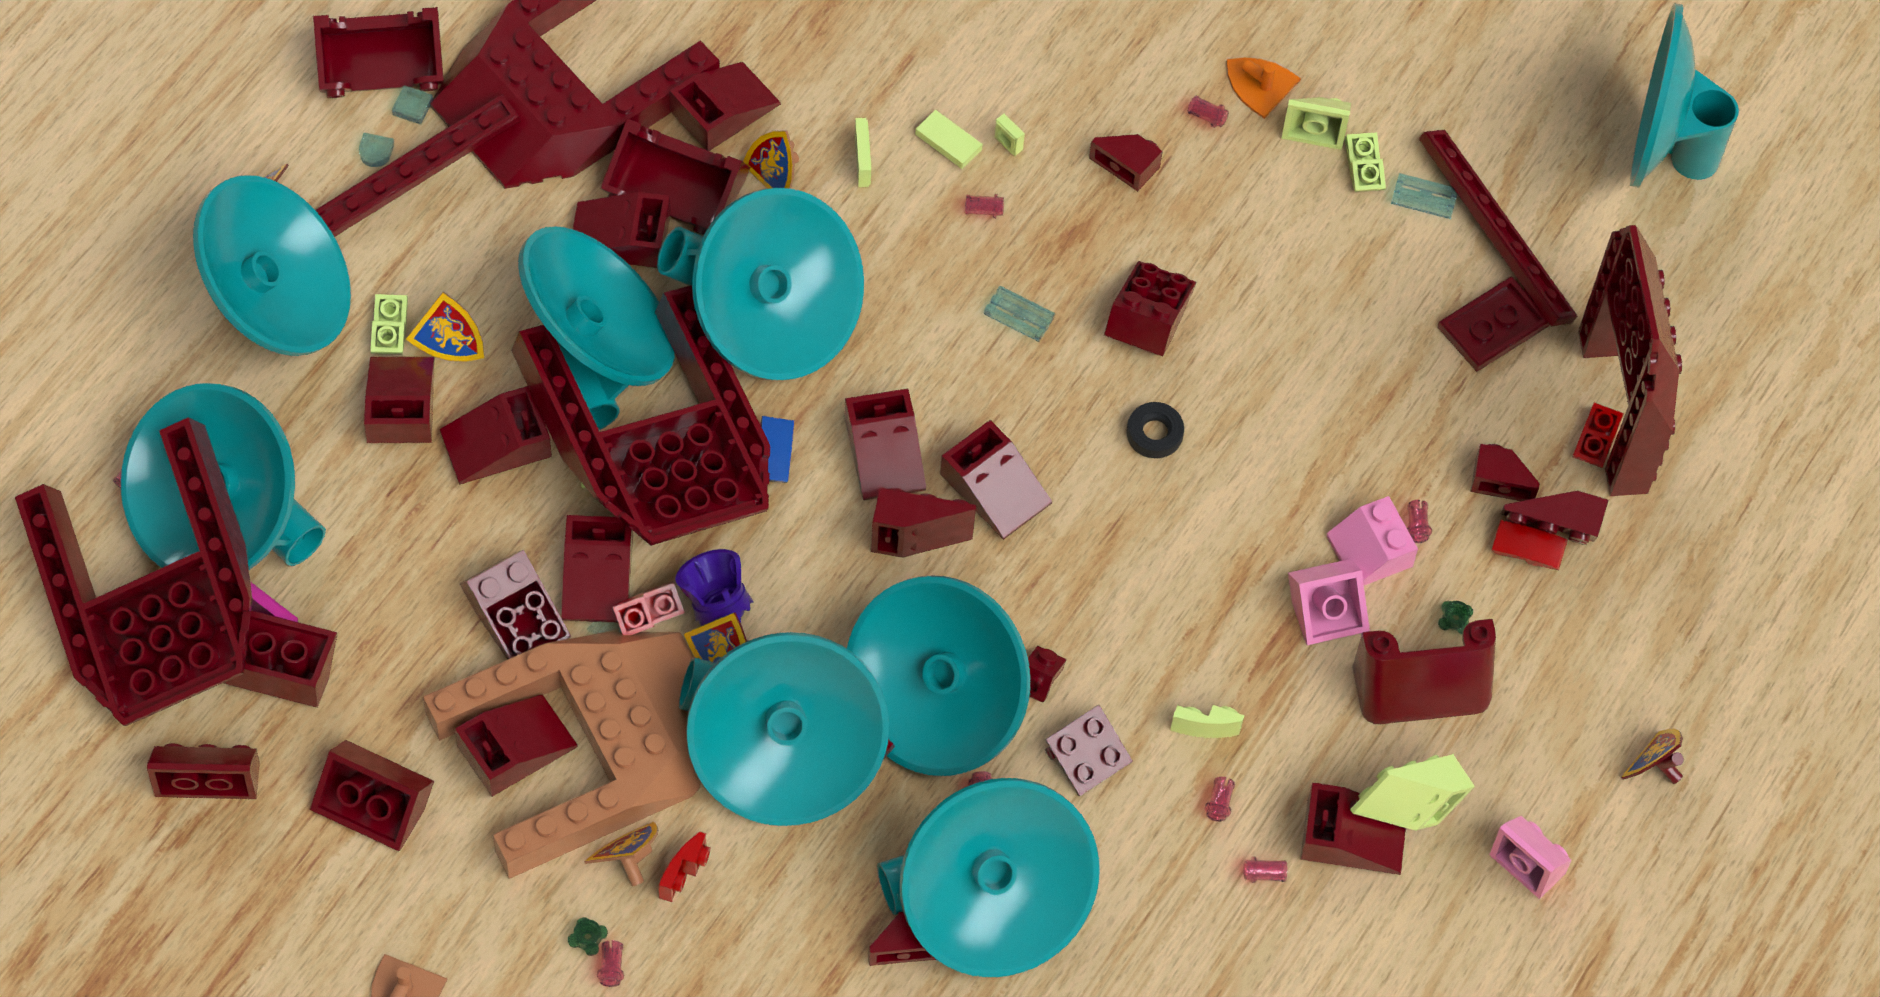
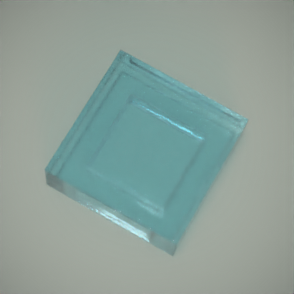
(412, 105)

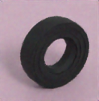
(1155, 412)

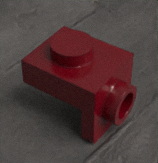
(1044, 670)

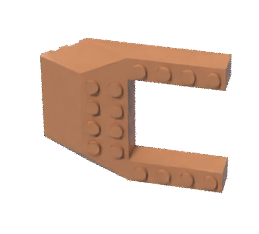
(629, 709)

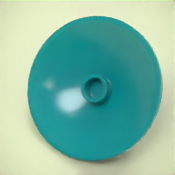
(1682, 111)
(271, 265)
(771, 282)
(596, 314)
(253, 465)
(946, 671)
(785, 727)
(996, 877)

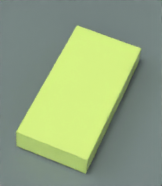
(948, 139)
(862, 152)

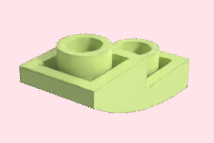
(1365, 162)
(389, 324)
(1220, 723)

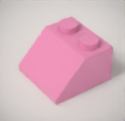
(1374, 540)
(1329, 601)
(1529, 855)

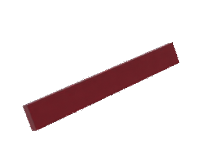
(418, 165)
(1498, 228)

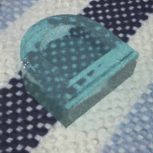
(375, 149)

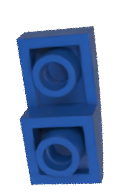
(780, 437)

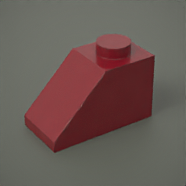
(1127, 158)
(1502, 474)
(897, 945)

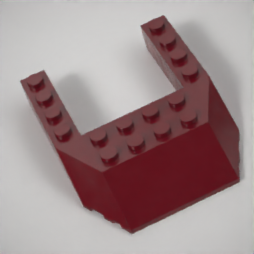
(560, 118)
(1631, 321)
(669, 469)
(165, 630)

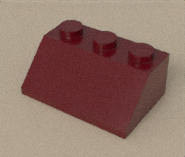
(287, 659)
(204, 771)
(371, 794)

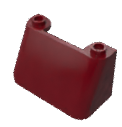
(378, 52)
(694, 178)
(1425, 682)

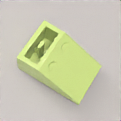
(1416, 793)

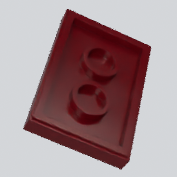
(1493, 324)

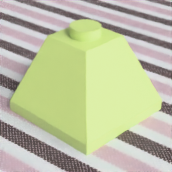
(1317, 121)

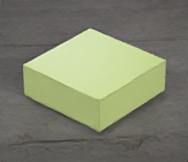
(1009, 135)

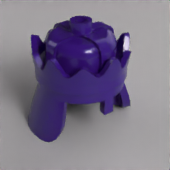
(714, 585)

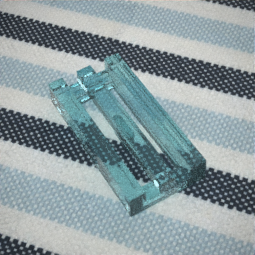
(1424, 200)
(1021, 309)

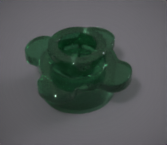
(1458, 609)
(587, 926)

